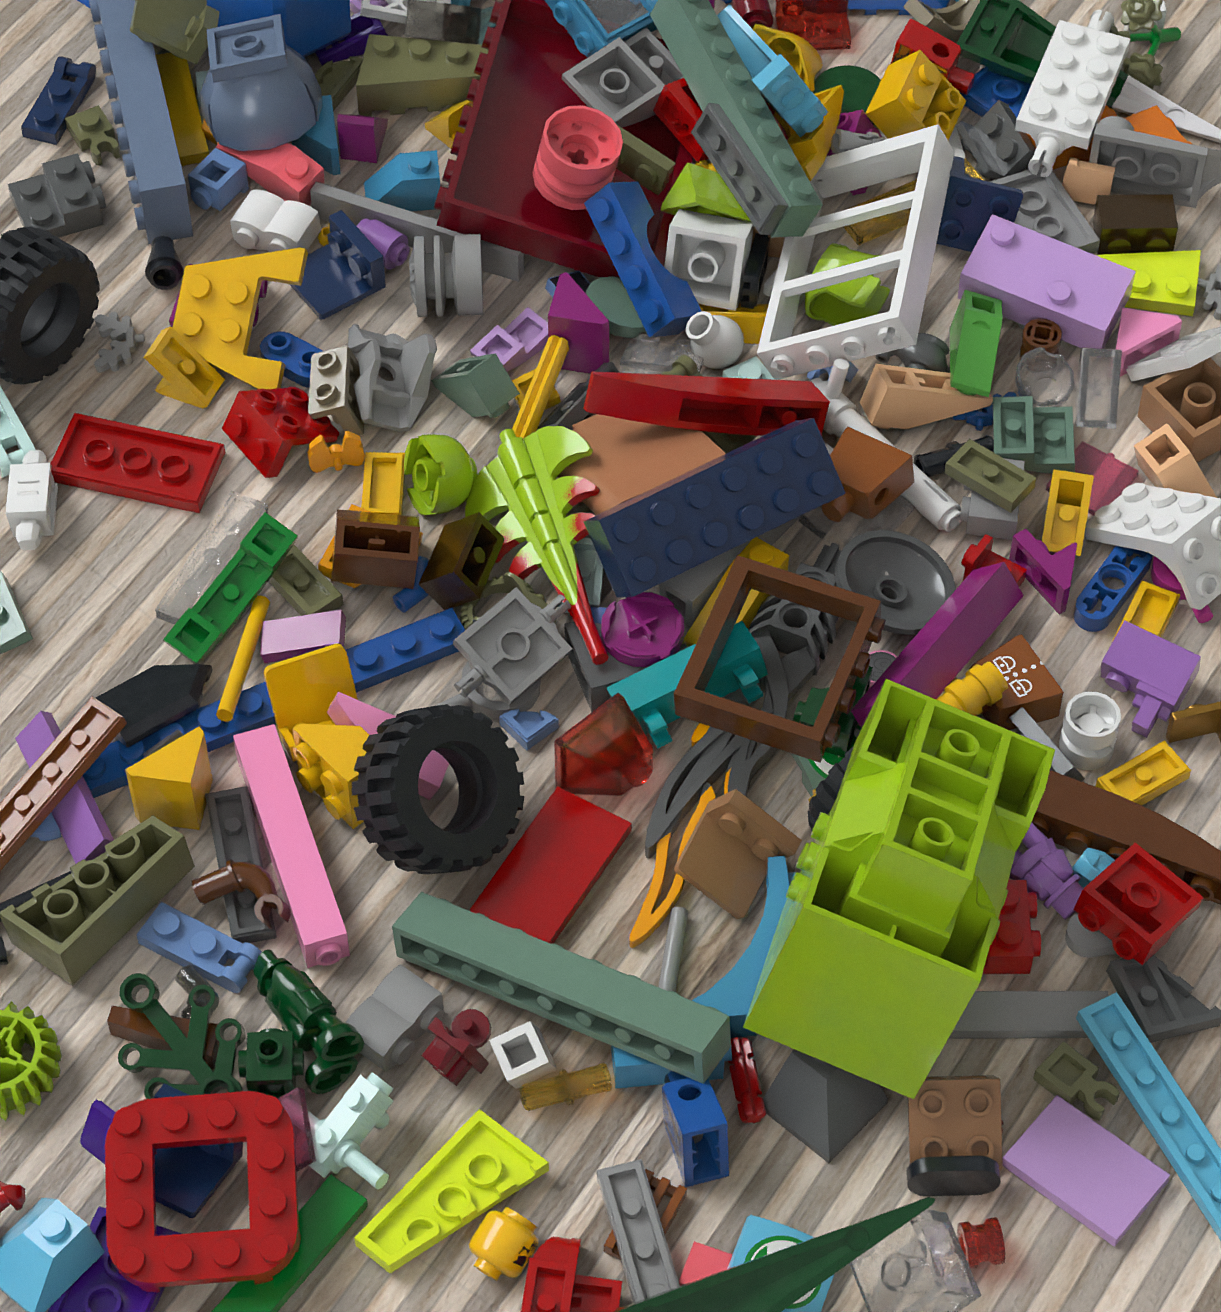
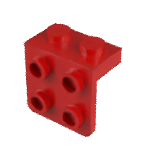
(270, 423)

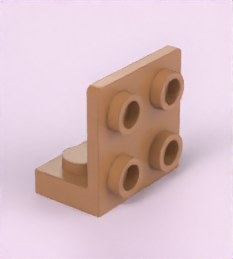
(731, 851)
(956, 1118)

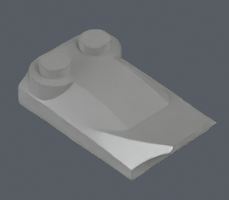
(1154, 163)

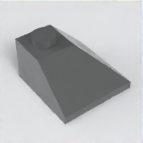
(822, 1103)

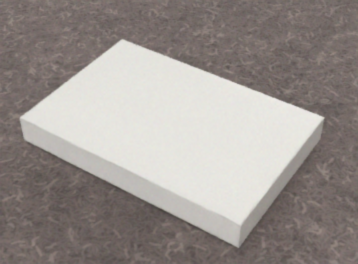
(1178, 355)

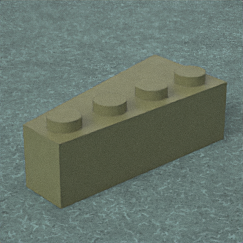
(414, 74)
(100, 901)

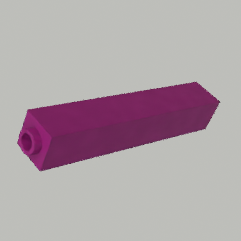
(950, 636)

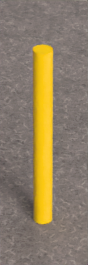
(242, 659)

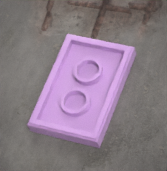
(1085, 1170)

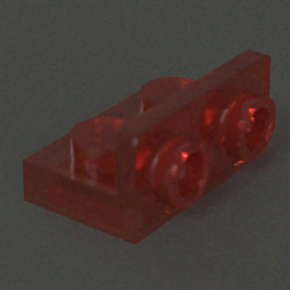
(817, 21)

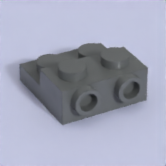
(60, 198)

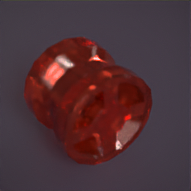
(982, 1242)

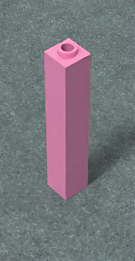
(291, 847)

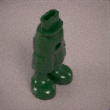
(312, 1019)

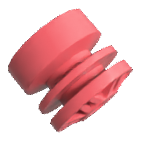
(576, 156)

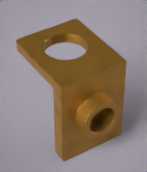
(1194, 722)

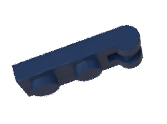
(58, 100)

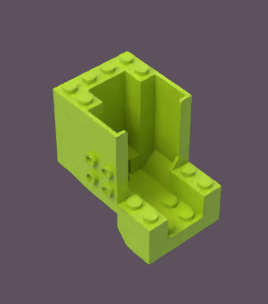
(900, 890)

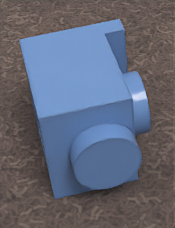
(212, 185)

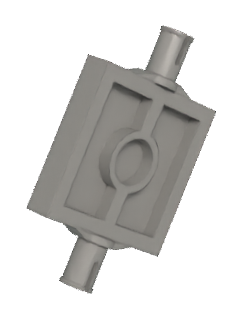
(512, 646)

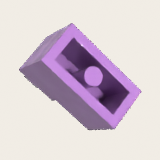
(1151, 669)

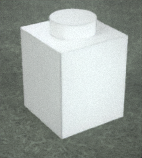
(523, 1054)

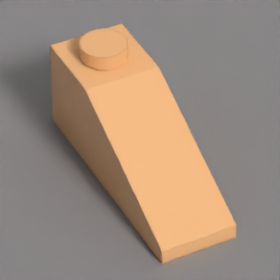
(914, 397)

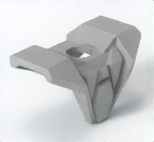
(394, 402)

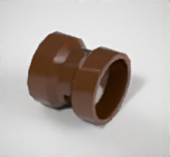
(1041, 334)

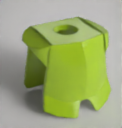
(848, 299)

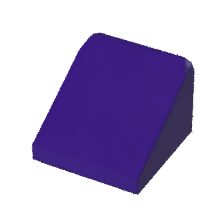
(96, 1129)

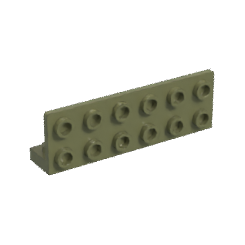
(175, 25)

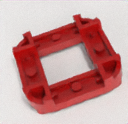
(201, 1256)

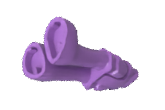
(1047, 872)

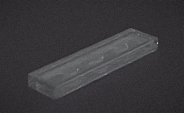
(211, 554)

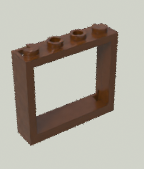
(755, 724)

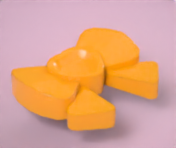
(349, 453)

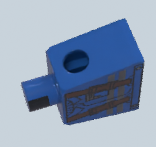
(694, 1110)

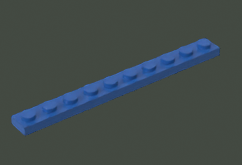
(369, 664)

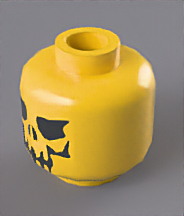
(503, 1244)

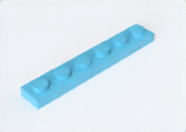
(1157, 1101)

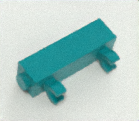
(653, 688)

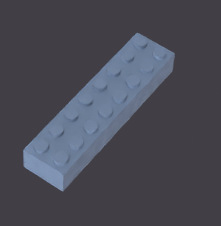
(144, 121)

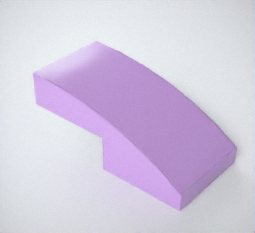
(517, 342)

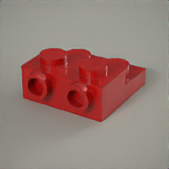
(1136, 904)
(1015, 941)

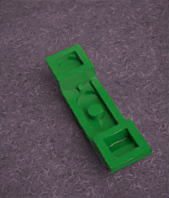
(232, 590)

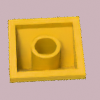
(173, 782)

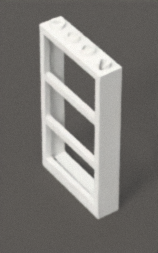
(917, 151)

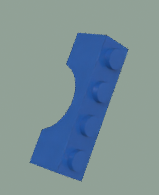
(659, 297)

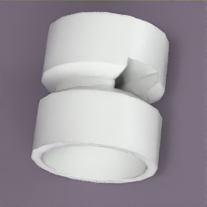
(1090, 730)

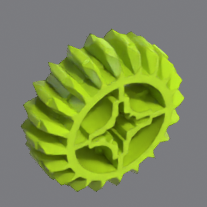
(22, 1080)

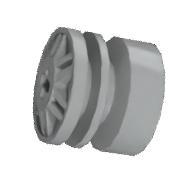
(447, 275)

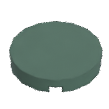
(616, 305)

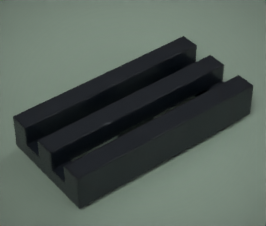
(755, 271)

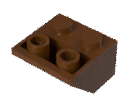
(375, 549)

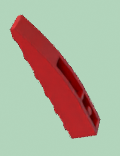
(705, 402)

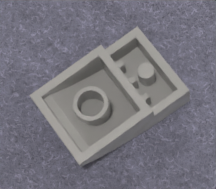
(625, 77)

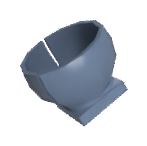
(257, 87)

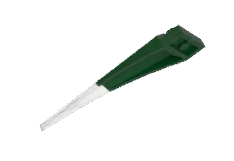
(1013, 43)

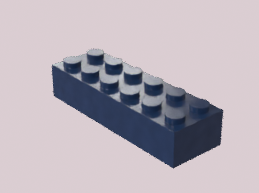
(714, 508)

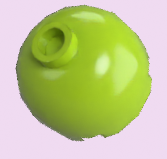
(439, 472)

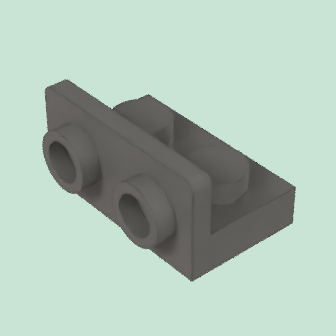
(996, 143)

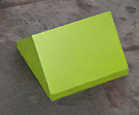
(704, 193)

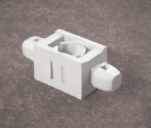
(31, 500)

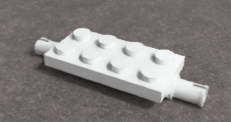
(1071, 88)

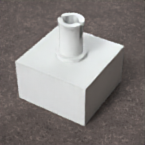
(710, 256)

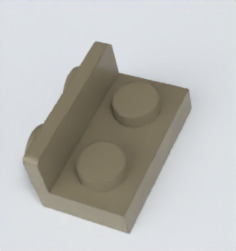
(333, 389)

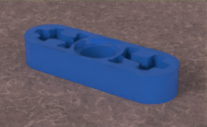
(1111, 599)

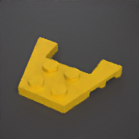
(220, 306)

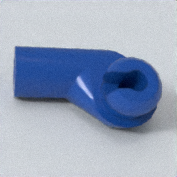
(407, 597)

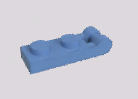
(198, 945)

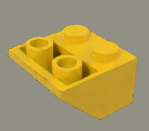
(914, 98)
(327, 765)

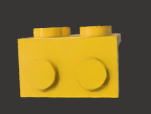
(305, 688)

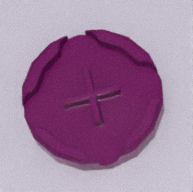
(642, 629)

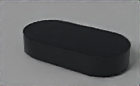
(953, 1176)

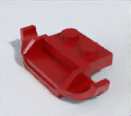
(556, 1287)

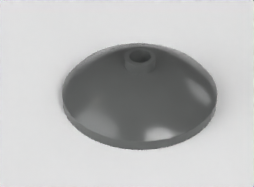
(900, 573)

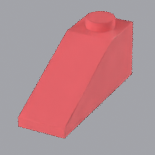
(281, 170)

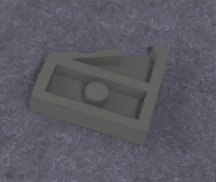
(1160, 999)

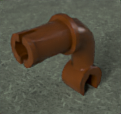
(240, 877)

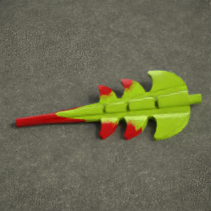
(537, 502)

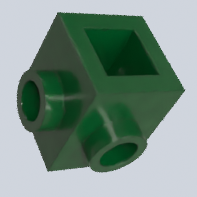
(271, 1062)

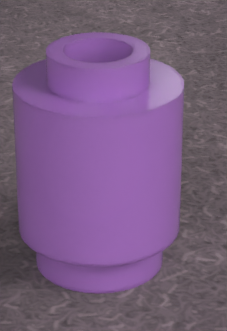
(388, 241)

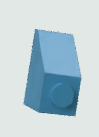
(321, 140)
(407, 181)

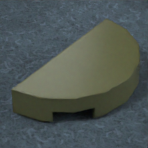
(338, 78)

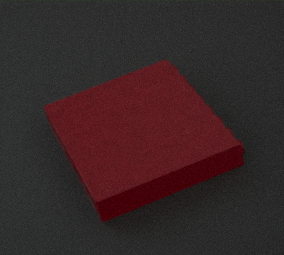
(492, 175)

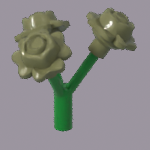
(1141, 15)

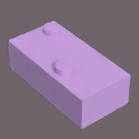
(1048, 281)

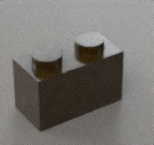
(1135, 223)
(461, 561)

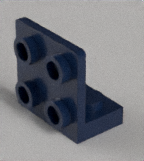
(970, 206)
(341, 270)
(191, 1173)

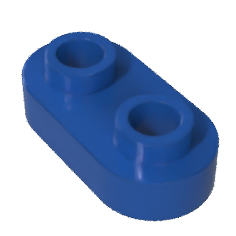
(292, 352)

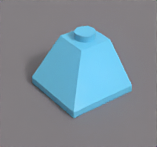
(45, 1254)

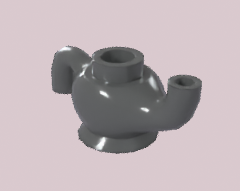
(927, 354)

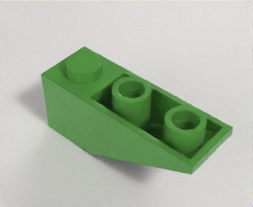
(974, 343)

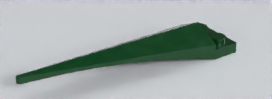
(783, 1276)

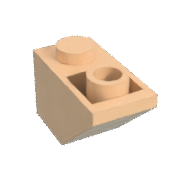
(1170, 463)

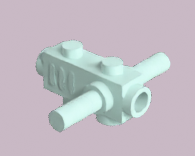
(339, 1136)

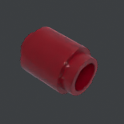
(754, 12)

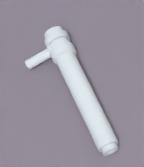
(923, 493)

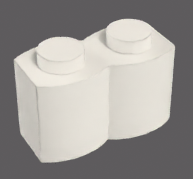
(274, 224)

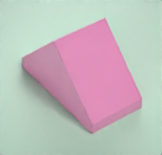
(1143, 334)

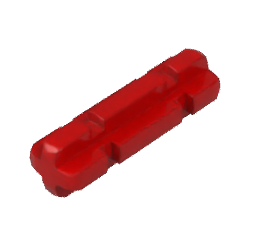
(746, 1081)

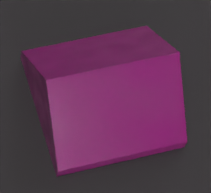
(581, 324)

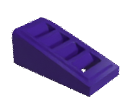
(354, 42)

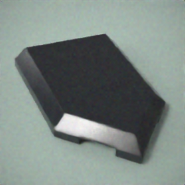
(156, 698)

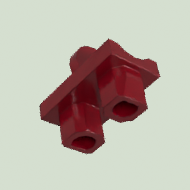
(456, 1050)

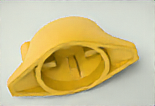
(795, 50)

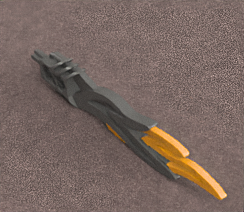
(718, 750)

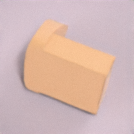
(1087, 180)

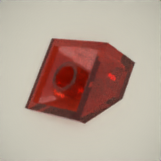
(604, 752)

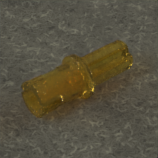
(566, 1087)

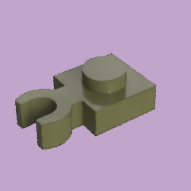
(93, 132)
(1073, 1077)

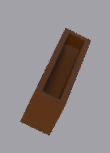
(139, 1029)

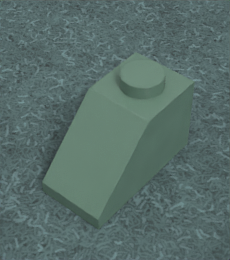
(478, 385)

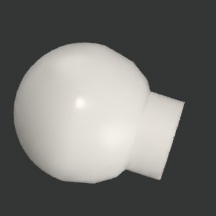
(715, 339)

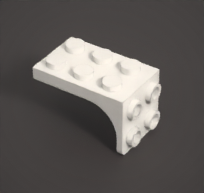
(1172, 526)

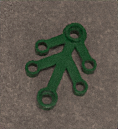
(187, 1051)

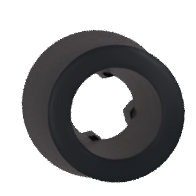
(163, 265)

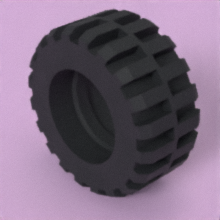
(43, 303)
(485, 781)

